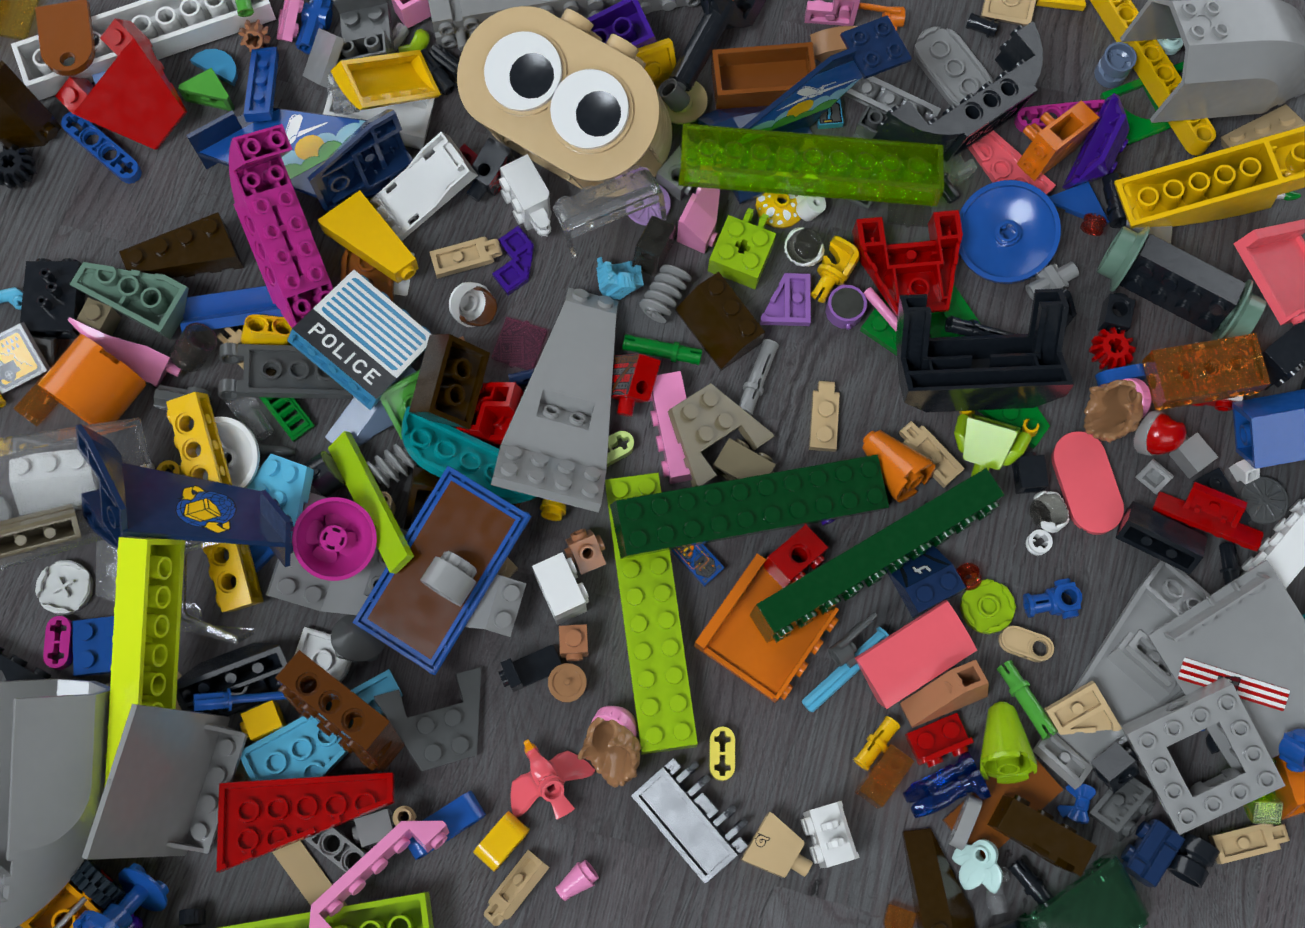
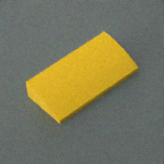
(385, 79)

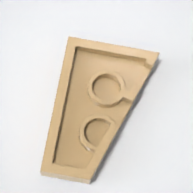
(1272, 123)

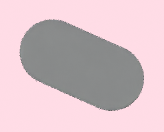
(949, 64)

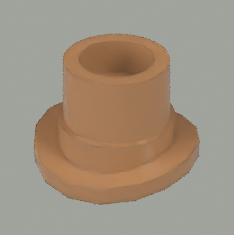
(567, 682)

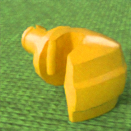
(832, 274)

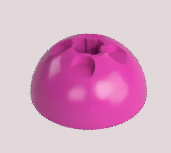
(352, 545)

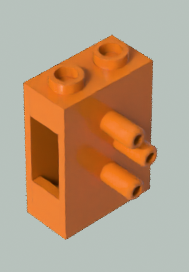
(1056, 139)

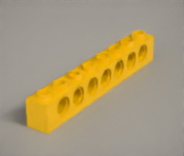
(212, 459)

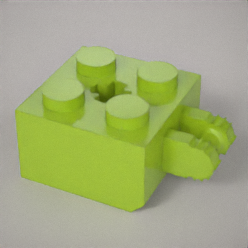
(745, 237)

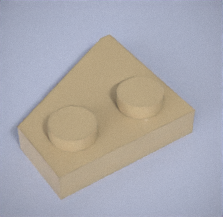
(1082, 711)

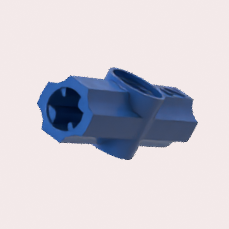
(314, 16)

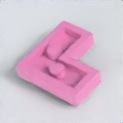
(835, 13)

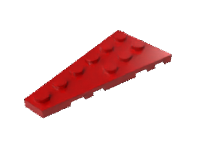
(279, 812)

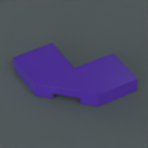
(517, 270)

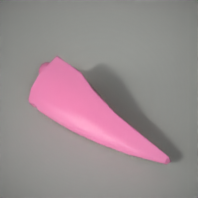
(140, 358)

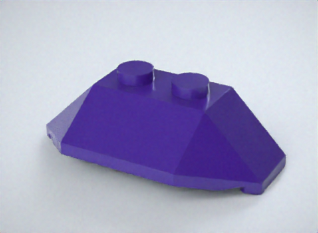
(1101, 145)

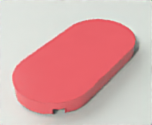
(1087, 483)

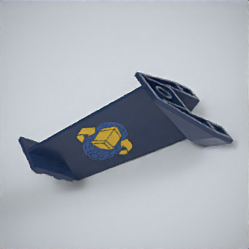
(176, 506)

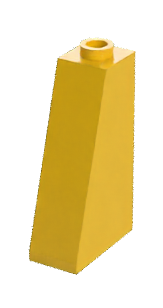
(366, 234)

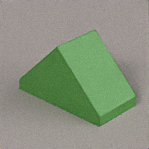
(206, 90)

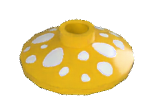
(779, 214)

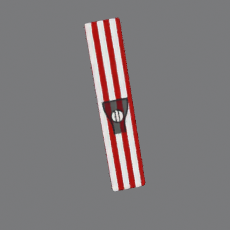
(1246, 687)

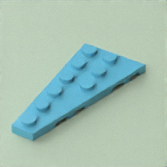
(301, 747)

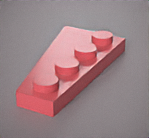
(1000, 162)

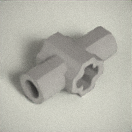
(1053, 278)

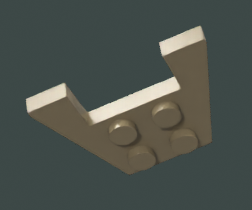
(707, 419)

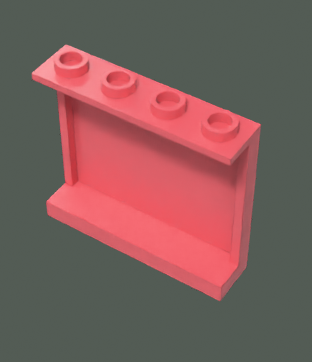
(1278, 266)

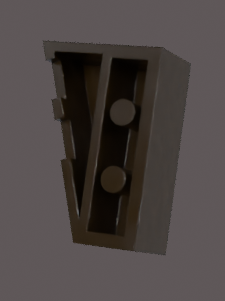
(1042, 835)

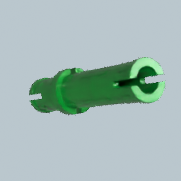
(662, 349)

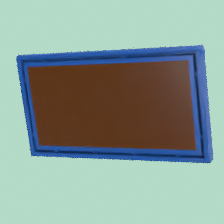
(457, 519)

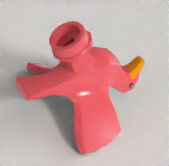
(547, 780)

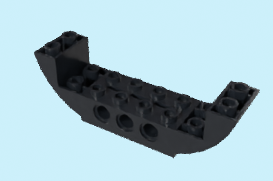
(979, 113)

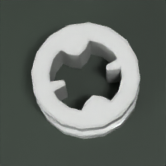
(1039, 534)

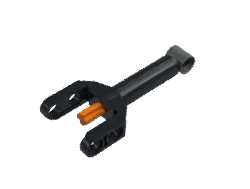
(717, 17)

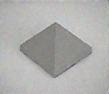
(1154, 476)

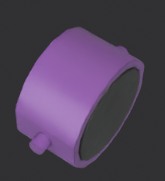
(846, 306)

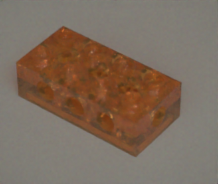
(1205, 371)

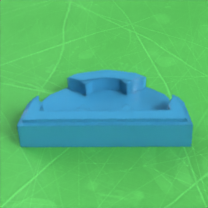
(220, 63)

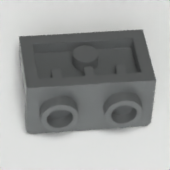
(1124, 808)

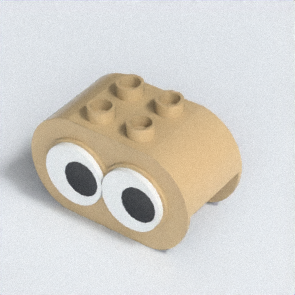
(564, 95)

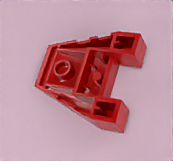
(132, 93)
(912, 266)

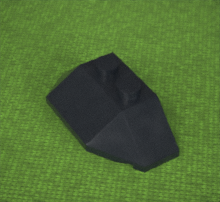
(242, 670)

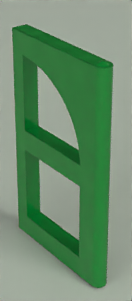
(1140, 127)

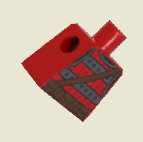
(633, 380)

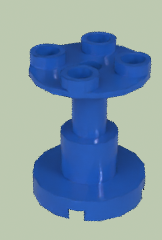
(140, 891)

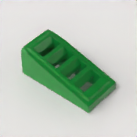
(298, 432)

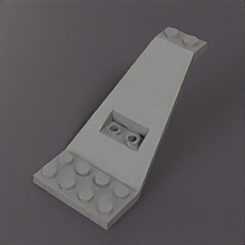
(562, 422)
(295, 585)
(1126, 670)

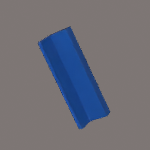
(228, 307)

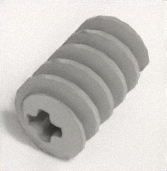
(662, 291)
(392, 465)

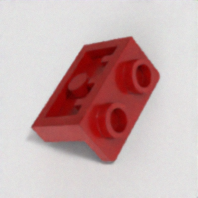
(938, 739)

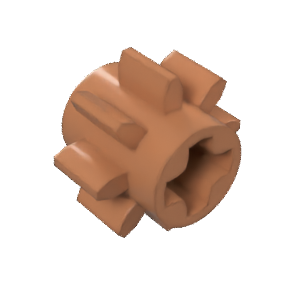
(255, 28)

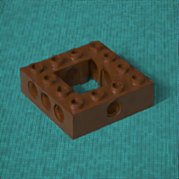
(310, 690)

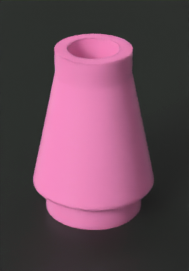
(577, 880)

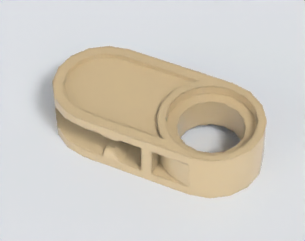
(1020, 643)

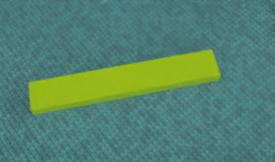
(368, 495)

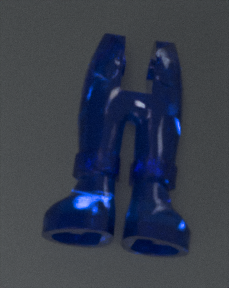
(932, 799)

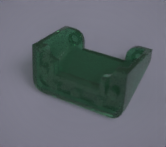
(1095, 900)

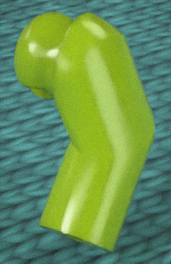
(419, 42)

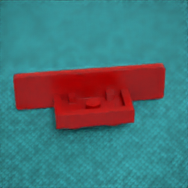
(1212, 513)

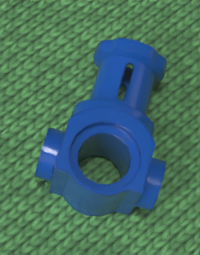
(1052, 601)
(1293, 750)

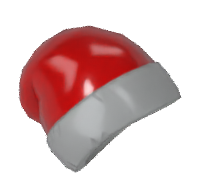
(1159, 434)

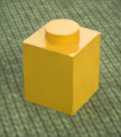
(262, 720)

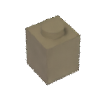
(99, 316)

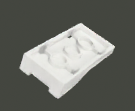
(424, 185)

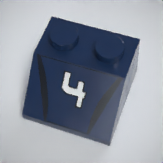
(927, 581)

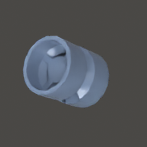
(1115, 65)

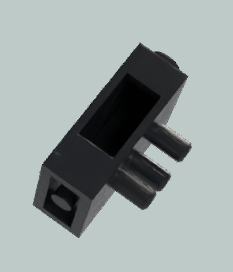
(50, 299)

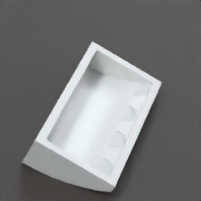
(413, 118)

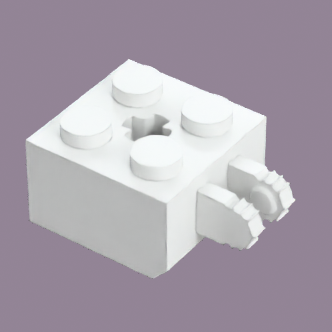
(527, 194)
(829, 835)

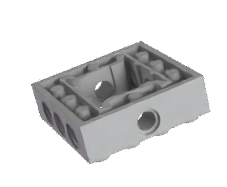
(1184, 717)

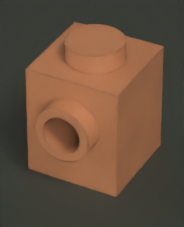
(573, 642)

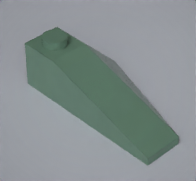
(143, 297)

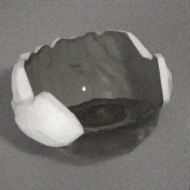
(804, 247)
(1049, 511)

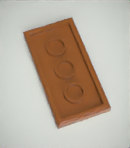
(1038, 790)

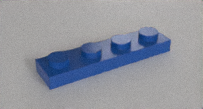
(261, 84)

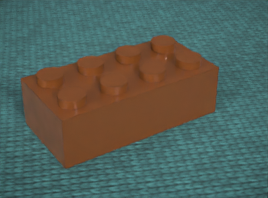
(758, 73)

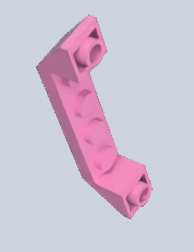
(427, 833)

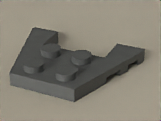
(441, 734)

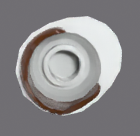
(472, 304)

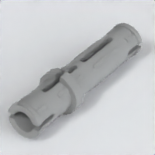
(754, 386)

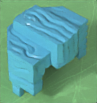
(618, 279)

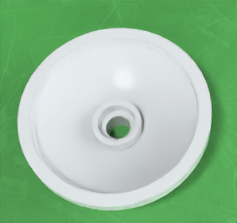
(243, 447)

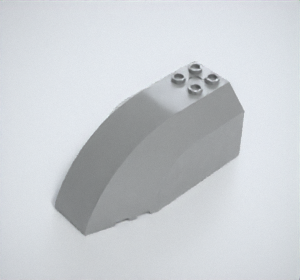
(1236, 55)
(48, 786)

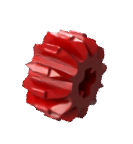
(1102, 349)

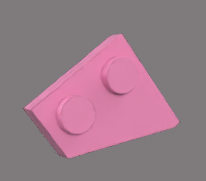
(287, 18)

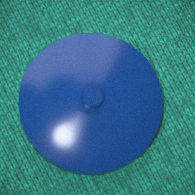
(1009, 231)

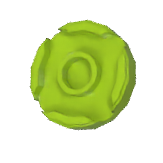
(988, 607)

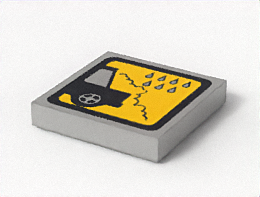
(19, 358)

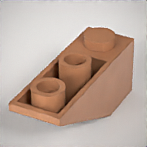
(946, 694)

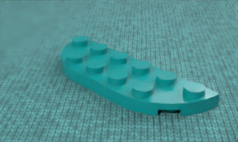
(440, 445)

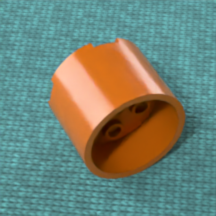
(92, 382)

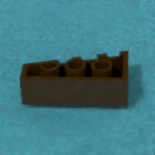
(185, 250)

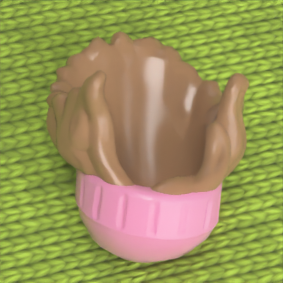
(1116, 408)
(613, 745)

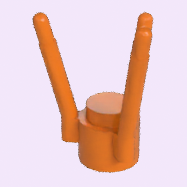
(895, 14)

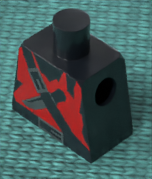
(488, 169)

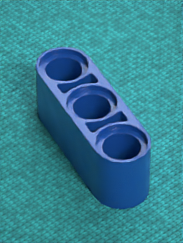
(456, 815)

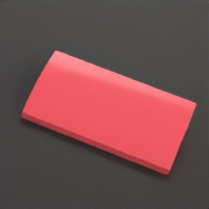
(915, 654)

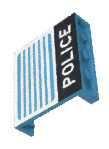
(360, 338)

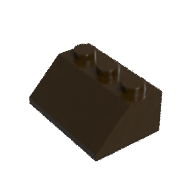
(720, 321)
(449, 381)

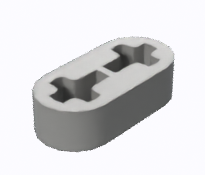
(965, 822)

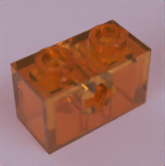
(884, 776)

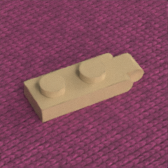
(465, 256)
(824, 417)
(926, 444)
(1248, 841)
(515, 888)

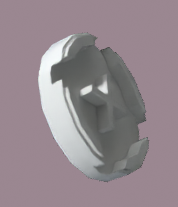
(64, 587)

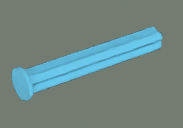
(839, 676)

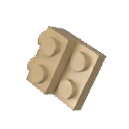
(1009, 11)

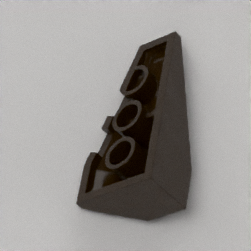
(933, 884)

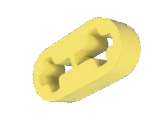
(729, 753)

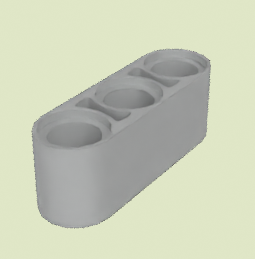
(343, 853)

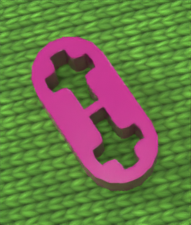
(53, 643)

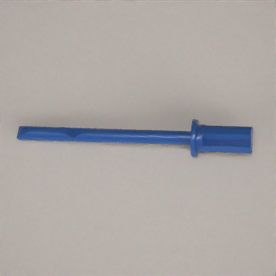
(224, 700)

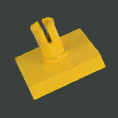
(659, 60)

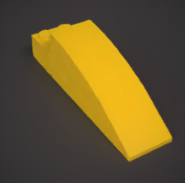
(1216, 183)

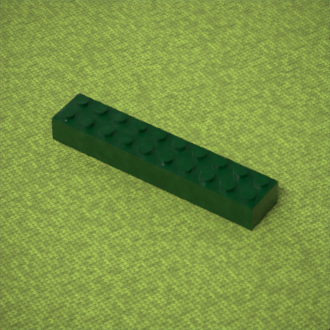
(748, 506)
(874, 556)

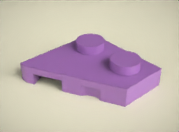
(790, 302)

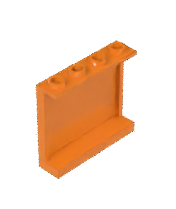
(739, 646)

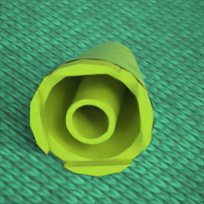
(1005, 746)

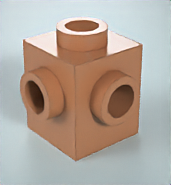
(586, 559)

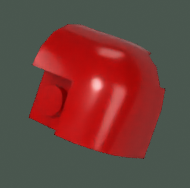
(494, 411)

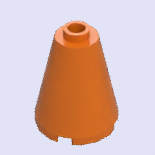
(900, 465)

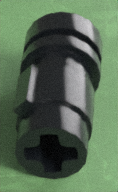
(1115, 210)

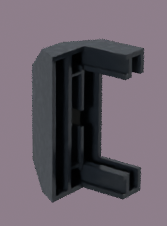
(983, 369)

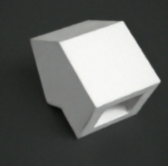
(1244, 472)

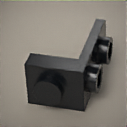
(529, 668)

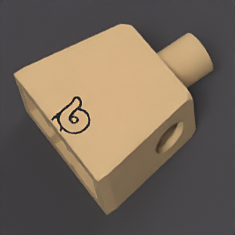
(776, 849)

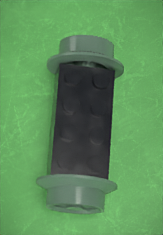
(1181, 284)

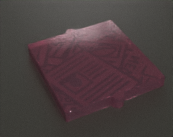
(519, 344)

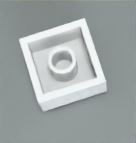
(558, 584)

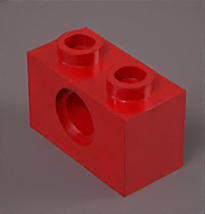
(803, 544)

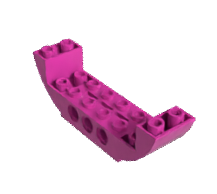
(276, 223)

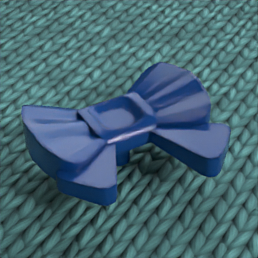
(1078, 812)

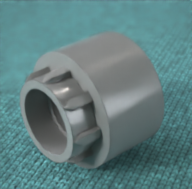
(450, 577)

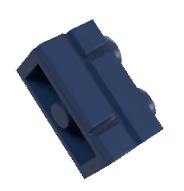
(1151, 852)

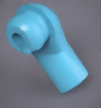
(13, 296)

